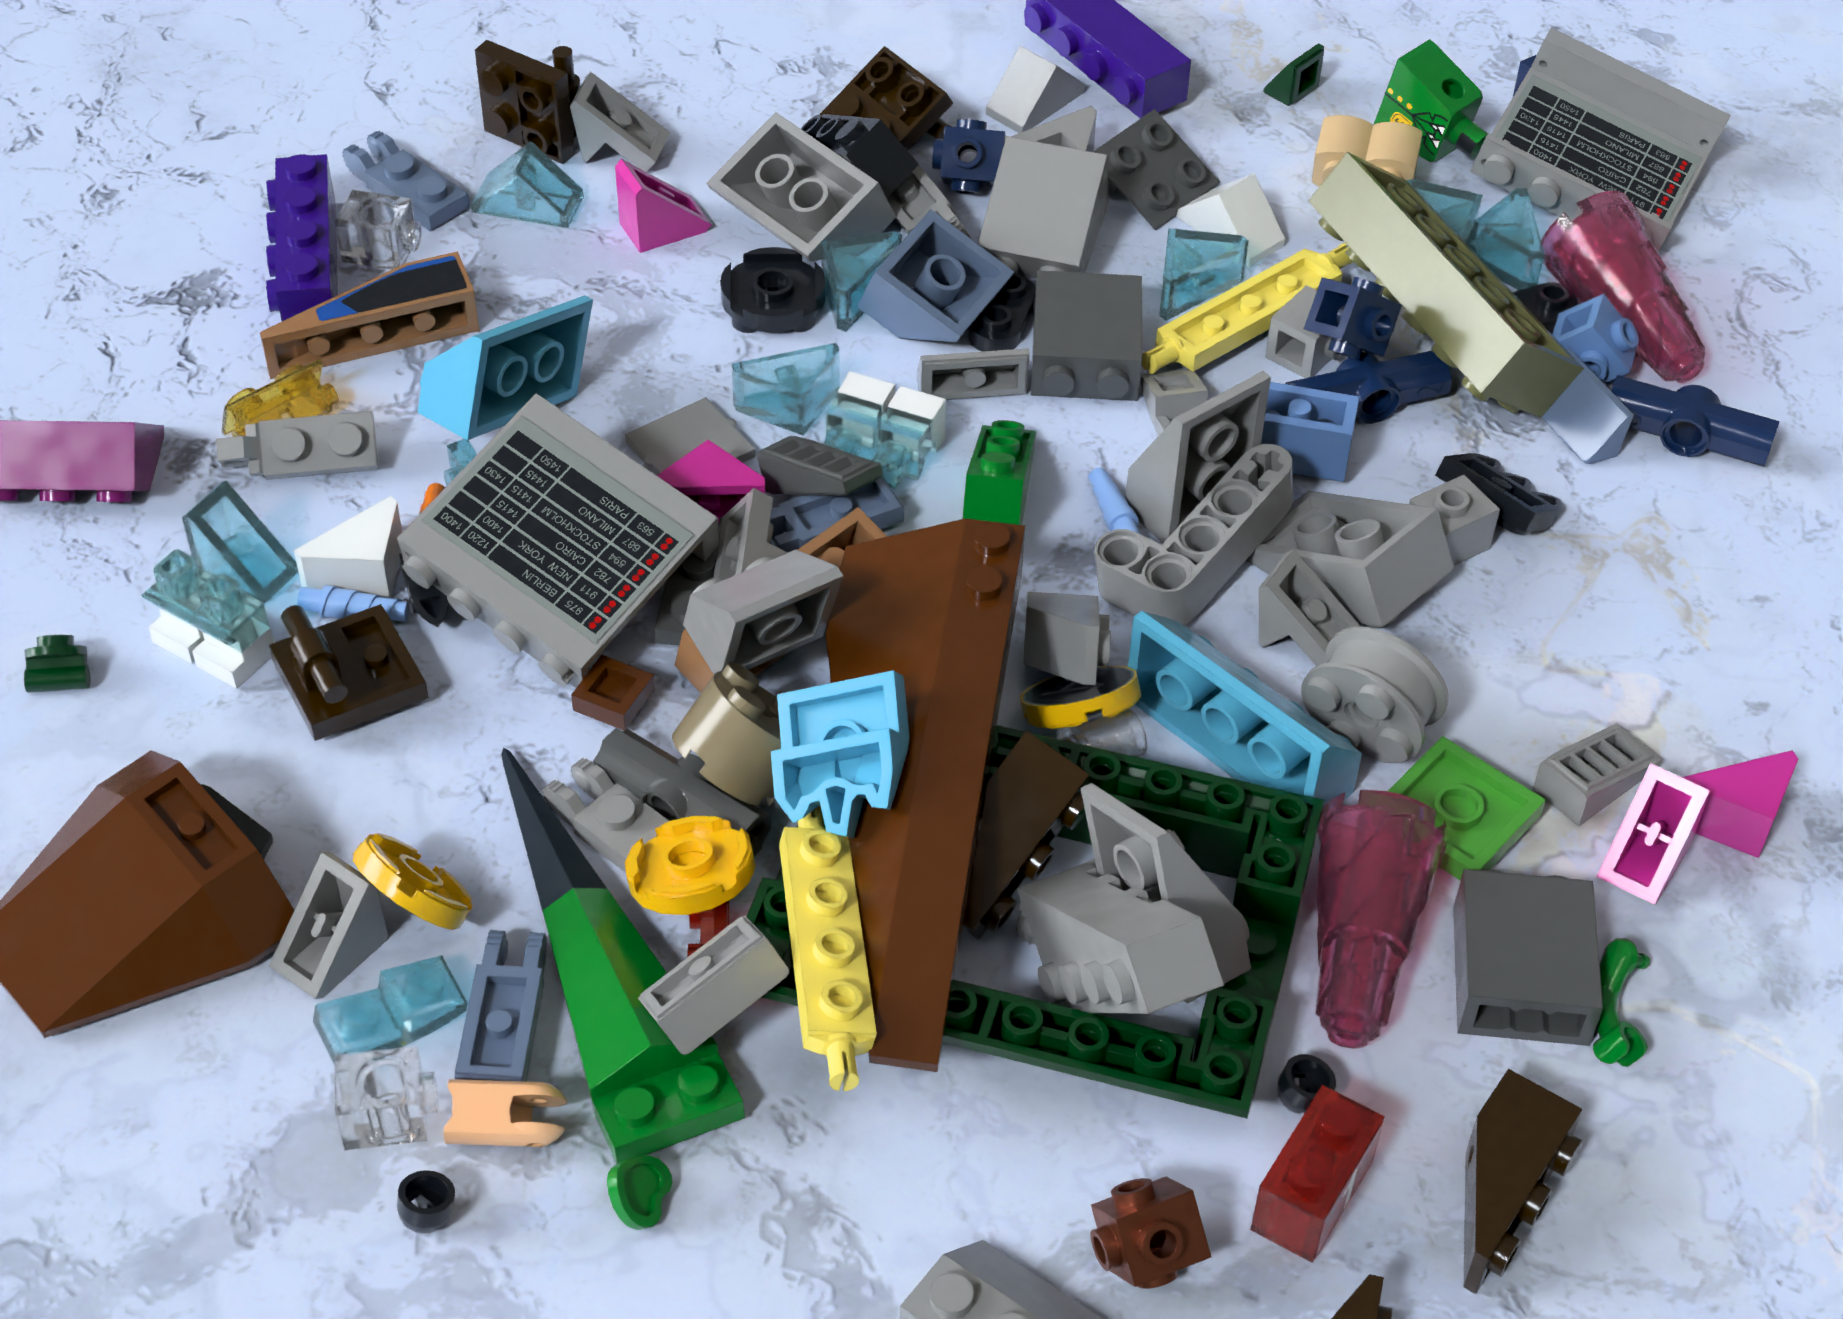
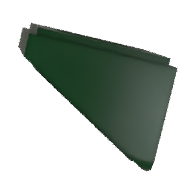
(1297, 77)

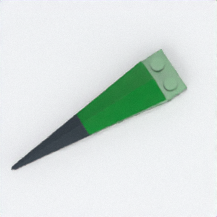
(634, 1074)

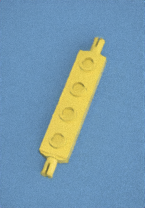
(1241, 311)
(827, 947)

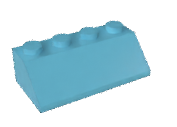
(1235, 715)

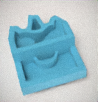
(840, 748)

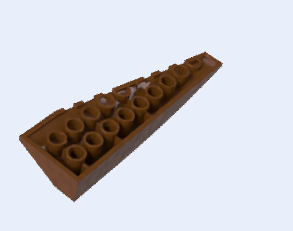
(943, 617)

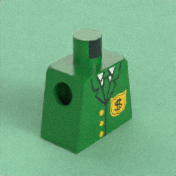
(1437, 99)

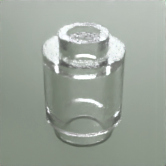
(1116, 734)

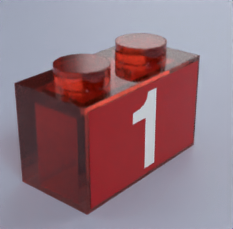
(1317, 1173)

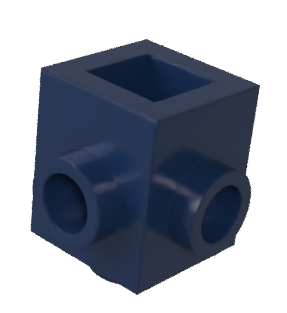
(967, 137)
(1353, 317)

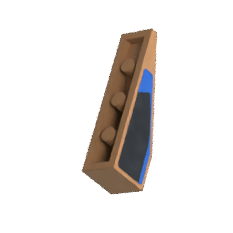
(388, 313)

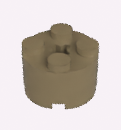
(733, 732)

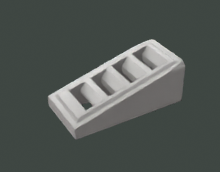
(1582, 800)

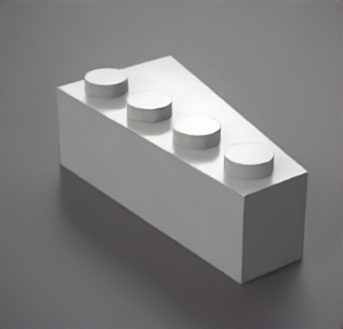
(1115, 946)

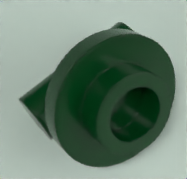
(56, 665)

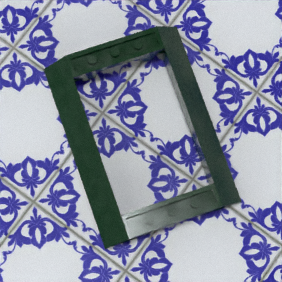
(1227, 830)

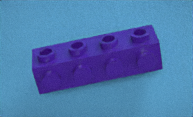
(1113, 51)
(302, 234)

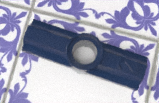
(1384, 383)
(1696, 421)

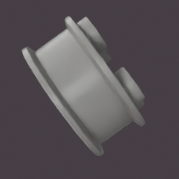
(1376, 693)

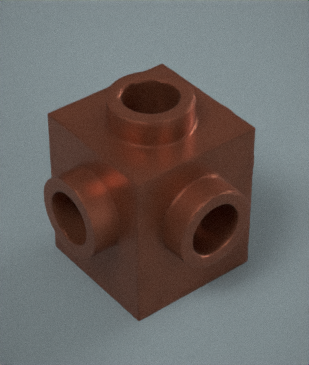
(1148, 1231)

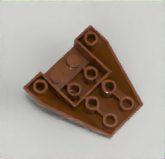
(136, 901)

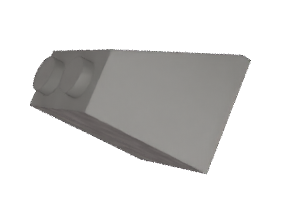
(1045, 207)

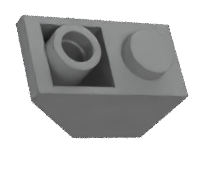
(1066, 635)

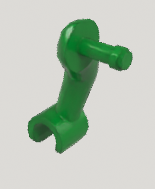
(1618, 1040)

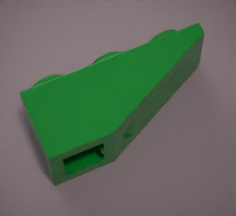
(999, 473)

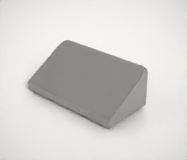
(974, 374)
(714, 984)

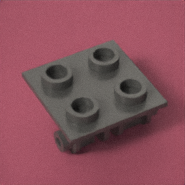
(1155, 169)

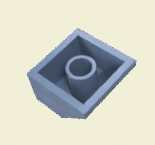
(934, 283)

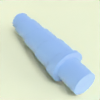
(1112, 503)
(340, 602)

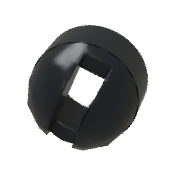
(1311, 1074)
(434, 1197)

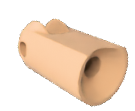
(501, 1113)

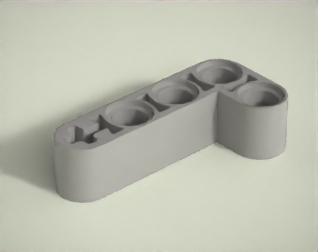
(1205, 548)

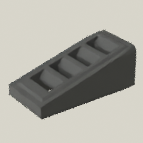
(813, 468)

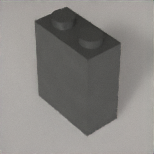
(1087, 335)
(1526, 957)

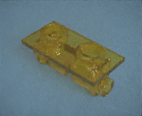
(293, 391)

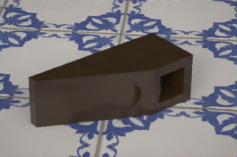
(1021, 816)
(1508, 1160)

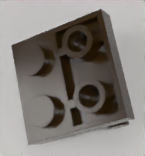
(896, 95)
(528, 98)
(346, 669)

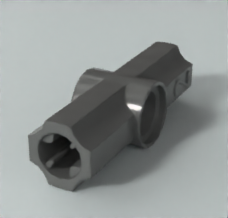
(675, 785)

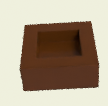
(613, 692)

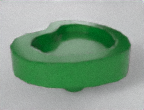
(638, 1190)

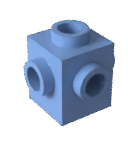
(1598, 337)

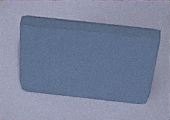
(1589, 417)

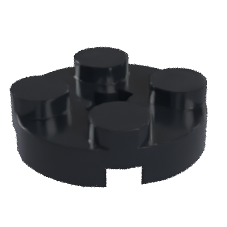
(757, 309)

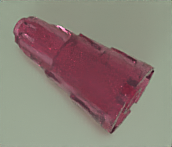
(1614, 256)
(1370, 894)

